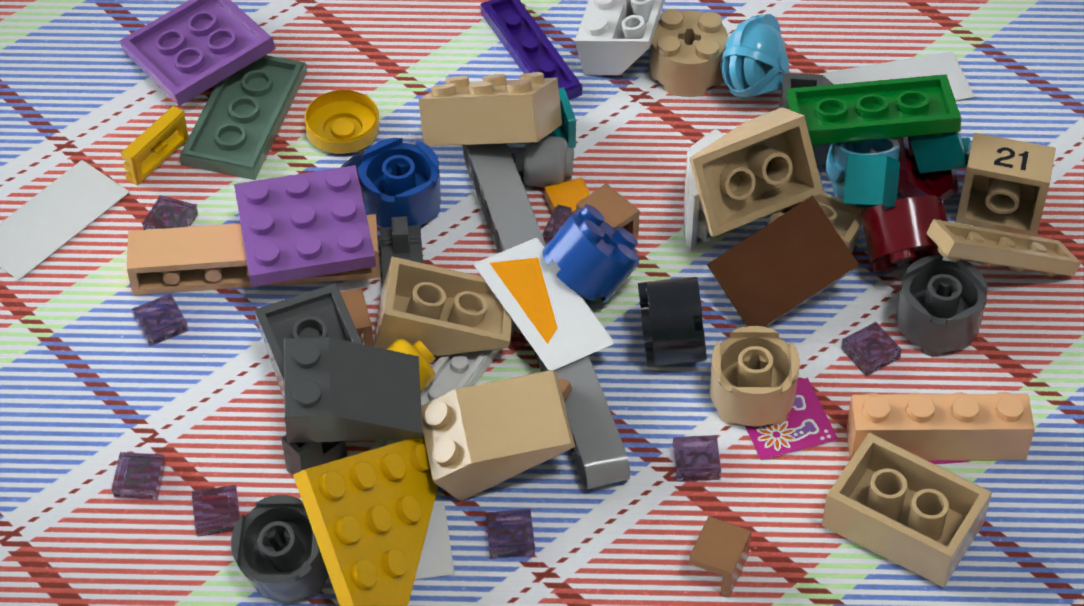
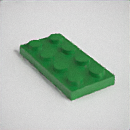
(876, 109)

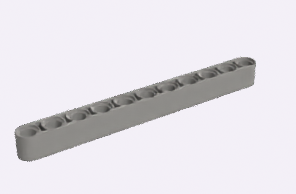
(511, 221)

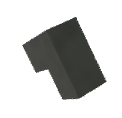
(307, 455)

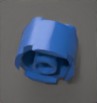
(400, 181)
(592, 254)

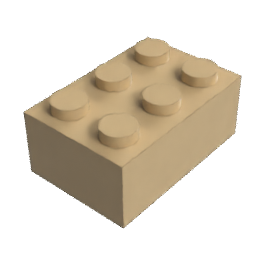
(490, 110)
(906, 509)

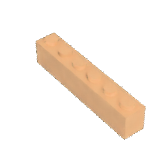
(207, 260)

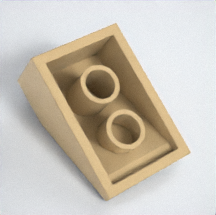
(756, 170)
(441, 309)
(494, 431)

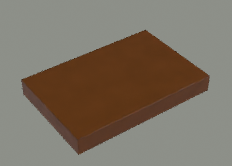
(783, 264)

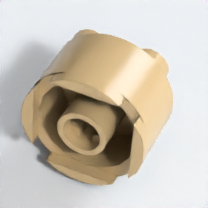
(687, 52)
(754, 377)

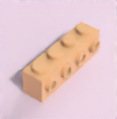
(945, 425)

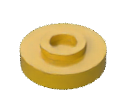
(342, 121)

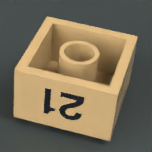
(1005, 184)

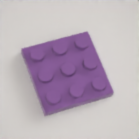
(197, 46)
(304, 226)

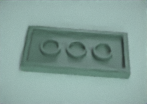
(244, 118)

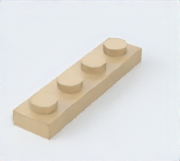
(1002, 248)

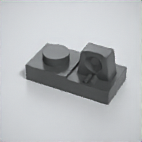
(400, 242)

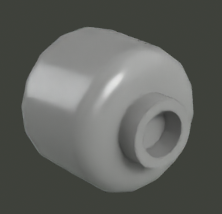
(545, 161)

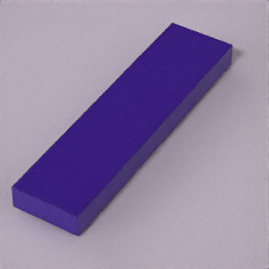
(528, 43)

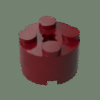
(901, 231)

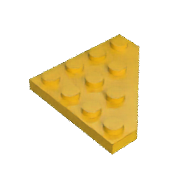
(371, 520)

